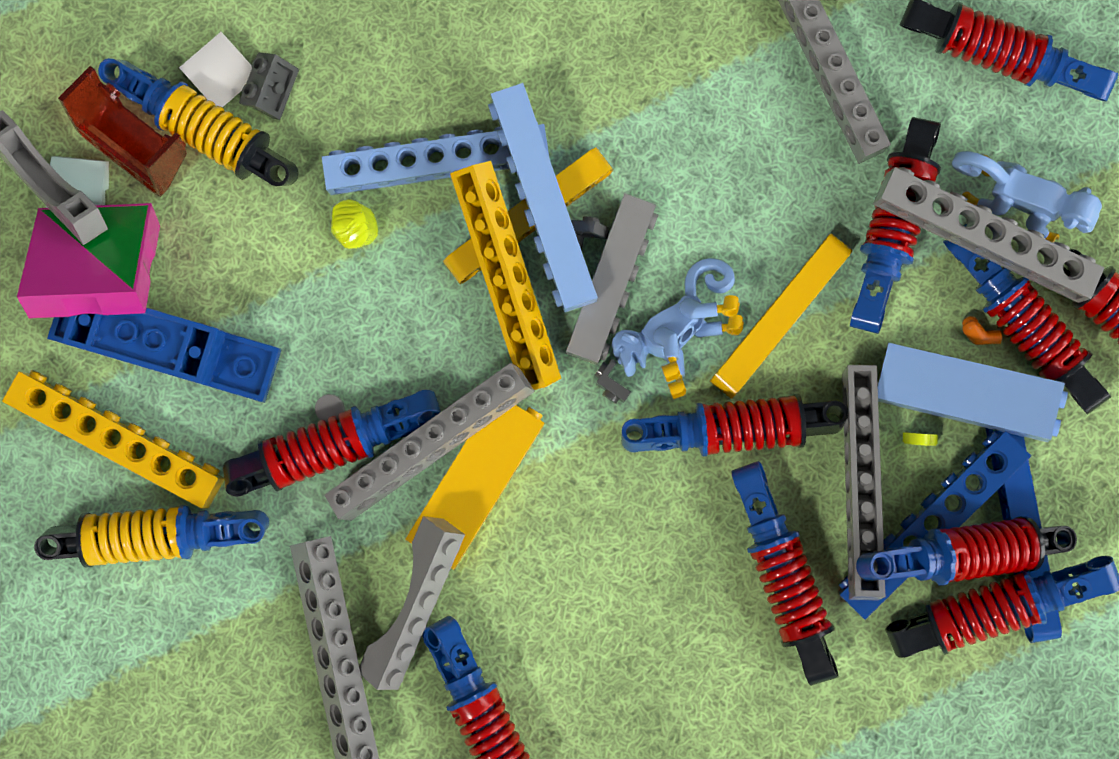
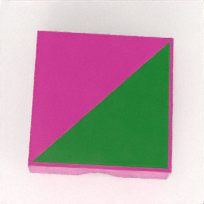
(94, 278)

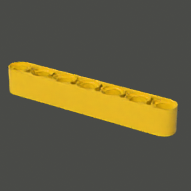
(573, 183)
(781, 315)

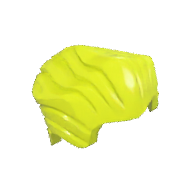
(353, 224)

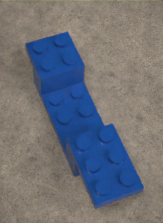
(175, 348)

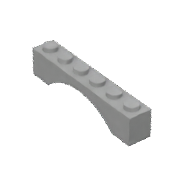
(66, 202)
(433, 555)

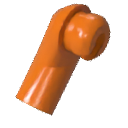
(977, 333)

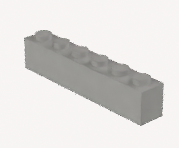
(611, 278)

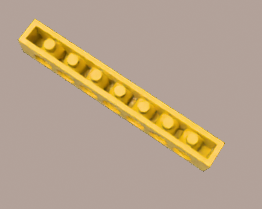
(505, 273)
(24, 397)

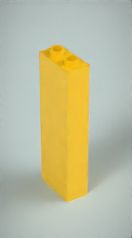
(482, 474)

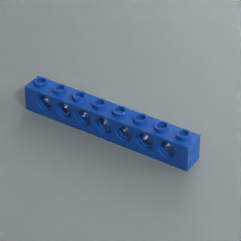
(1011, 458)

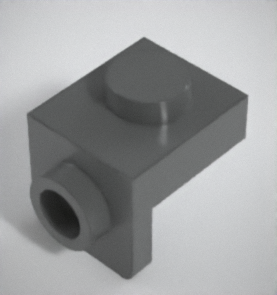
(589, 228)
(613, 390)

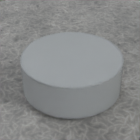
(329, 406)

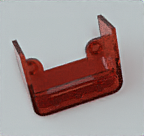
(121, 134)

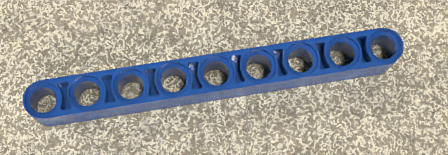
(1016, 500)

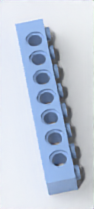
(337, 163)

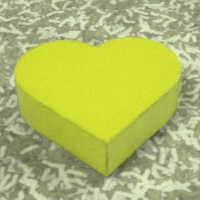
(920, 439)

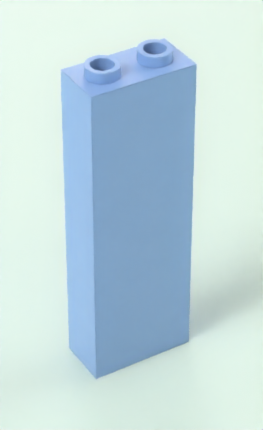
(971, 392)

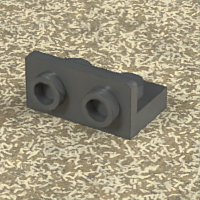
(269, 84)

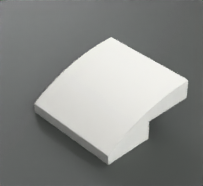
(218, 70)

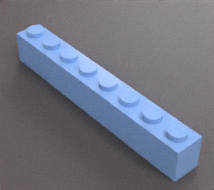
(543, 197)

